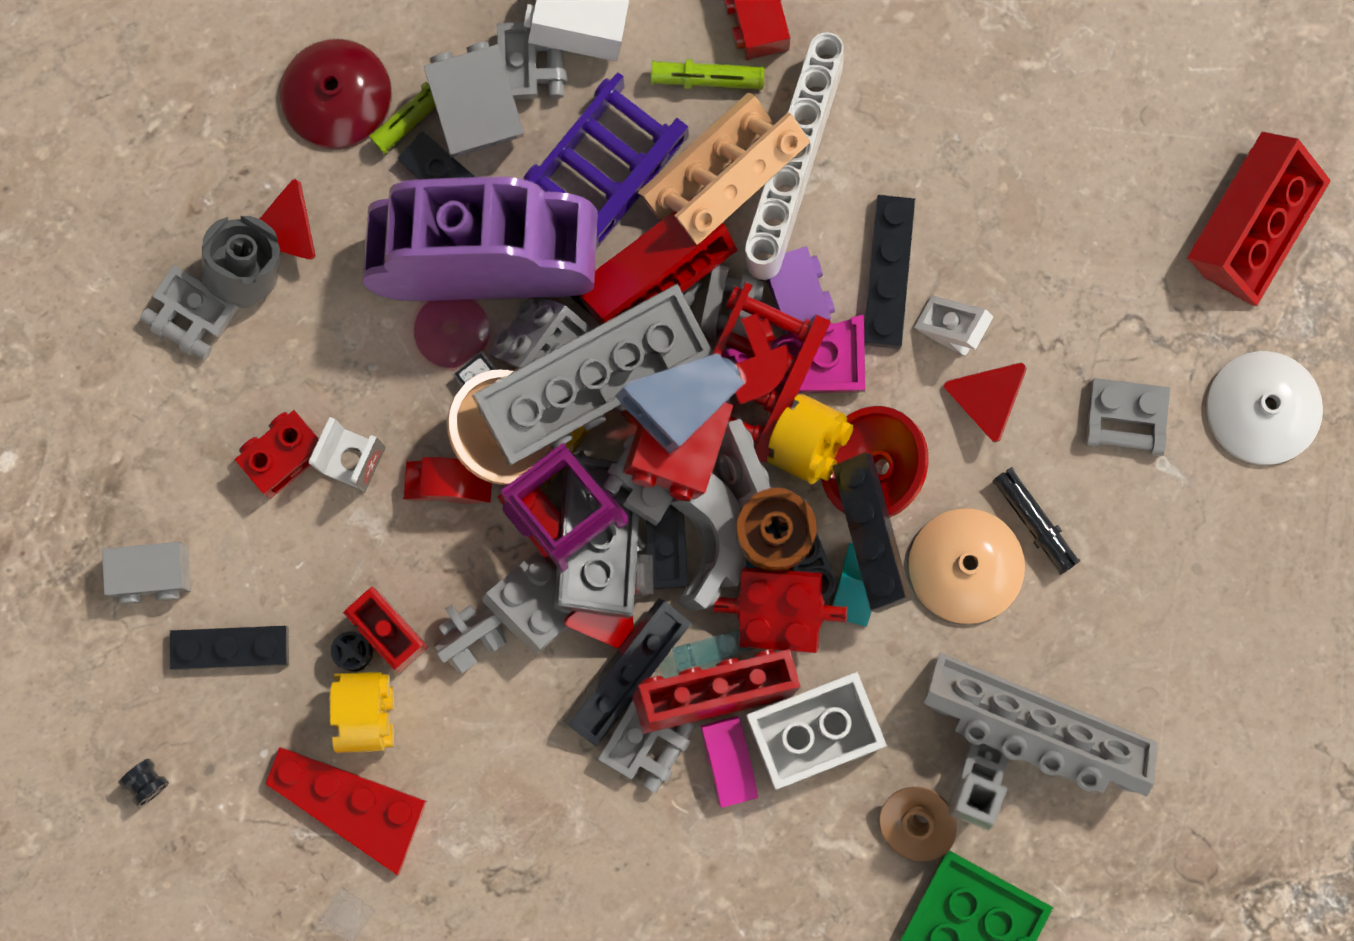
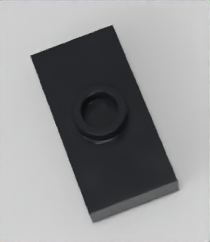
(430, 161)

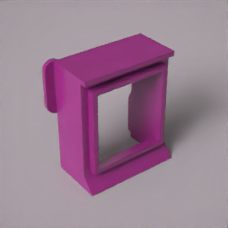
(528, 525)

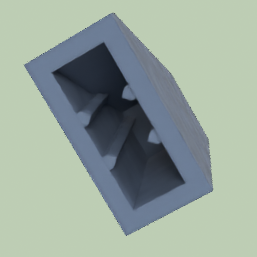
(680, 398)

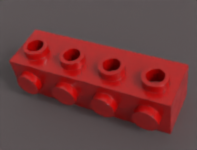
(715, 690)

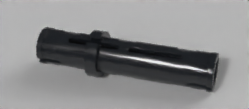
(1034, 518)

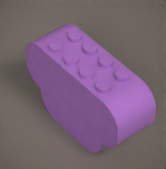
(479, 241)

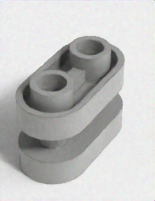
(718, 285)

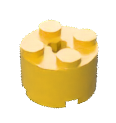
(809, 439)
(360, 712)

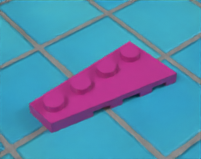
(837, 364)

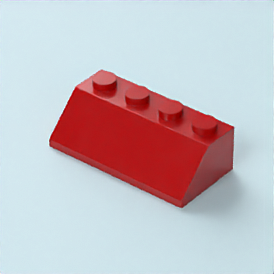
(1259, 217)

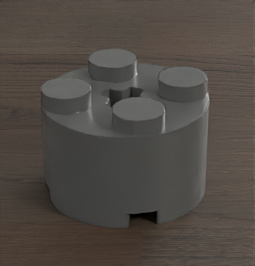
(240, 260)

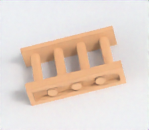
(714, 151)

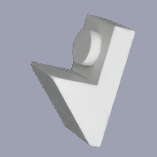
(953, 324)

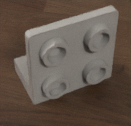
(537, 330)

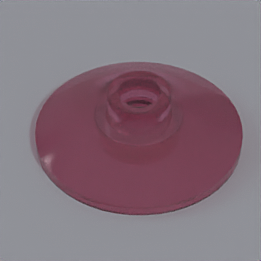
(454, 348)

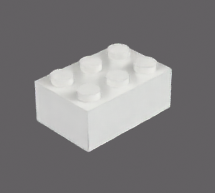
(816, 730)

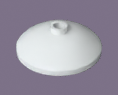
(1247, 425)

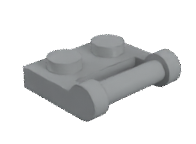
(1127, 404)

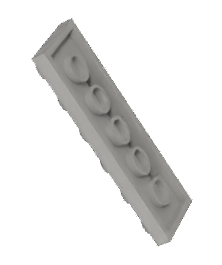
(583, 376)
(1040, 729)

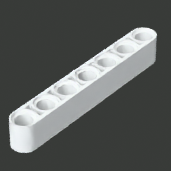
(795, 173)

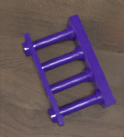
(643, 166)

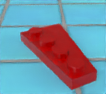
(356, 808)

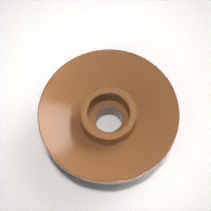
(911, 837)

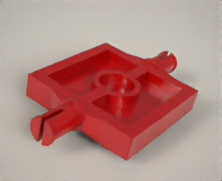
(780, 610)

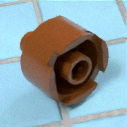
(789, 512)

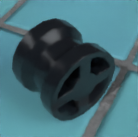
(346, 647)
(143, 782)

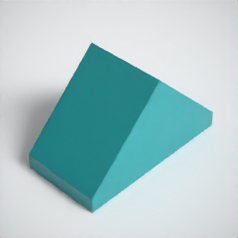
(851, 590)

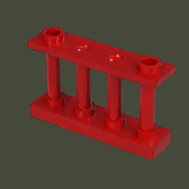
(807, 331)

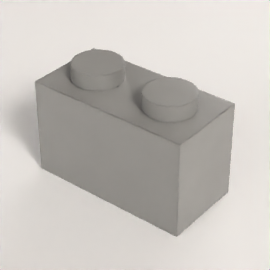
(146, 571)

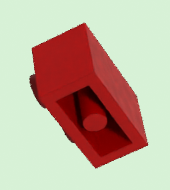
(278, 454)

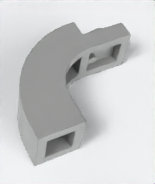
(722, 561)
(978, 786)

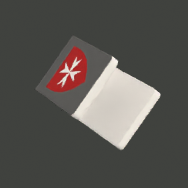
(332, 445)

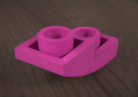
(729, 761)

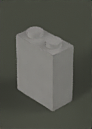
(473, 99)

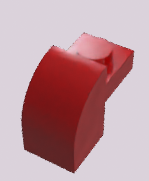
(767, 367)
(444, 480)

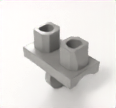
(455, 645)

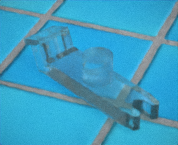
(708, 650)

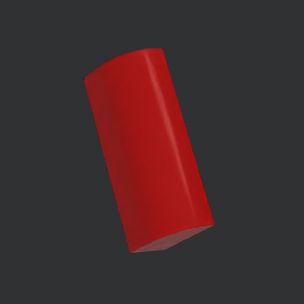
(654, 264)

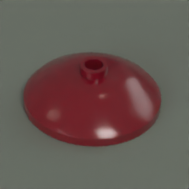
(342, 115)

